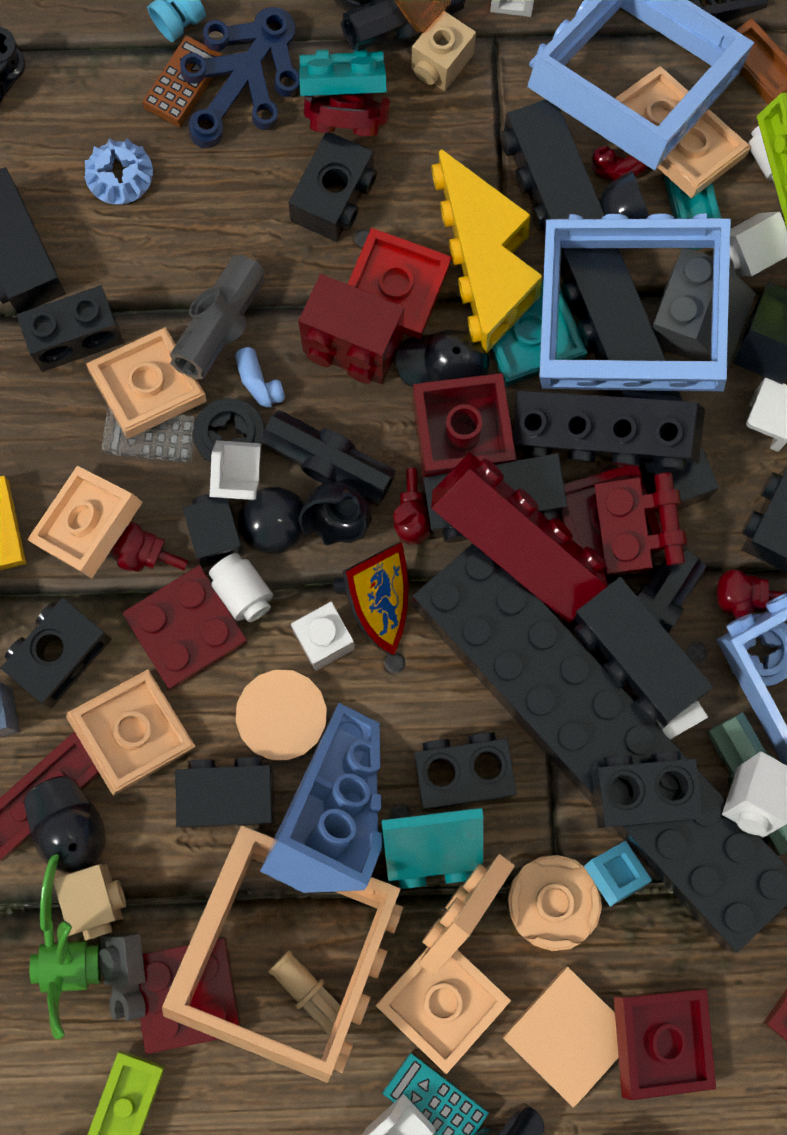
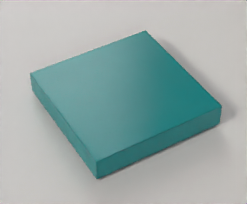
(520, 348)

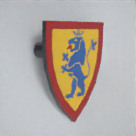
(378, 596)

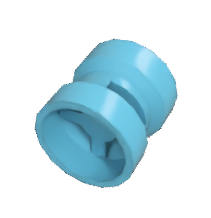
(175, 15)

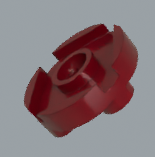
(347, 111)

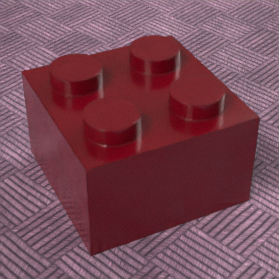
(351, 330)
(462, 419)

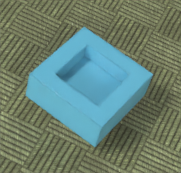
(617, 873)

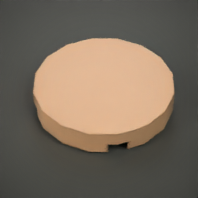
(281, 715)
(554, 903)

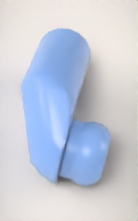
(253, 379)

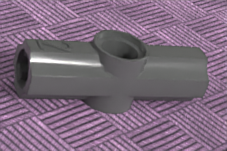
(217, 317)

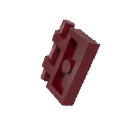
(625, 528)

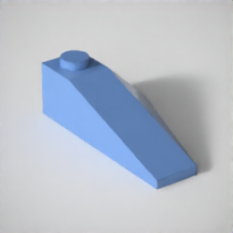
(332, 823)

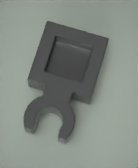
(123, 968)

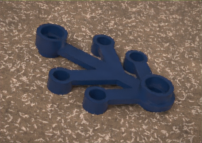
(244, 69)

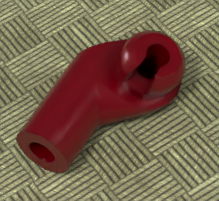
(610, 166)

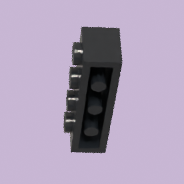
(609, 427)

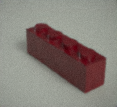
(519, 536)

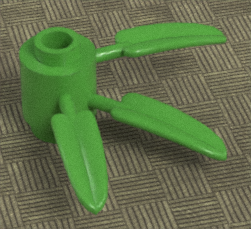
(61, 964)

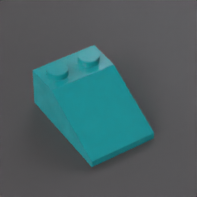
(433, 846)

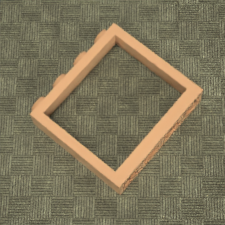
(255, 845)

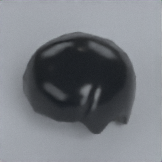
(624, 198)
(335, 513)
(271, 520)

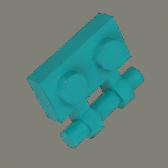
(342, 73)

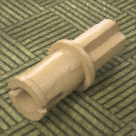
(306, 990)

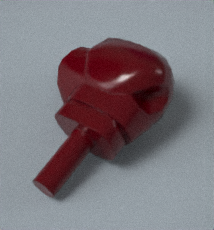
(412, 515)
(142, 549)
(743, 593)

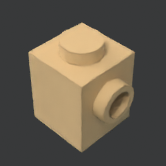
(443, 51)
(90, 901)

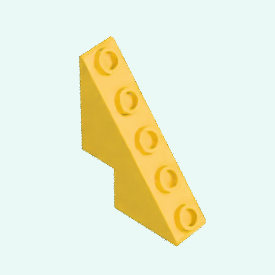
(486, 236)

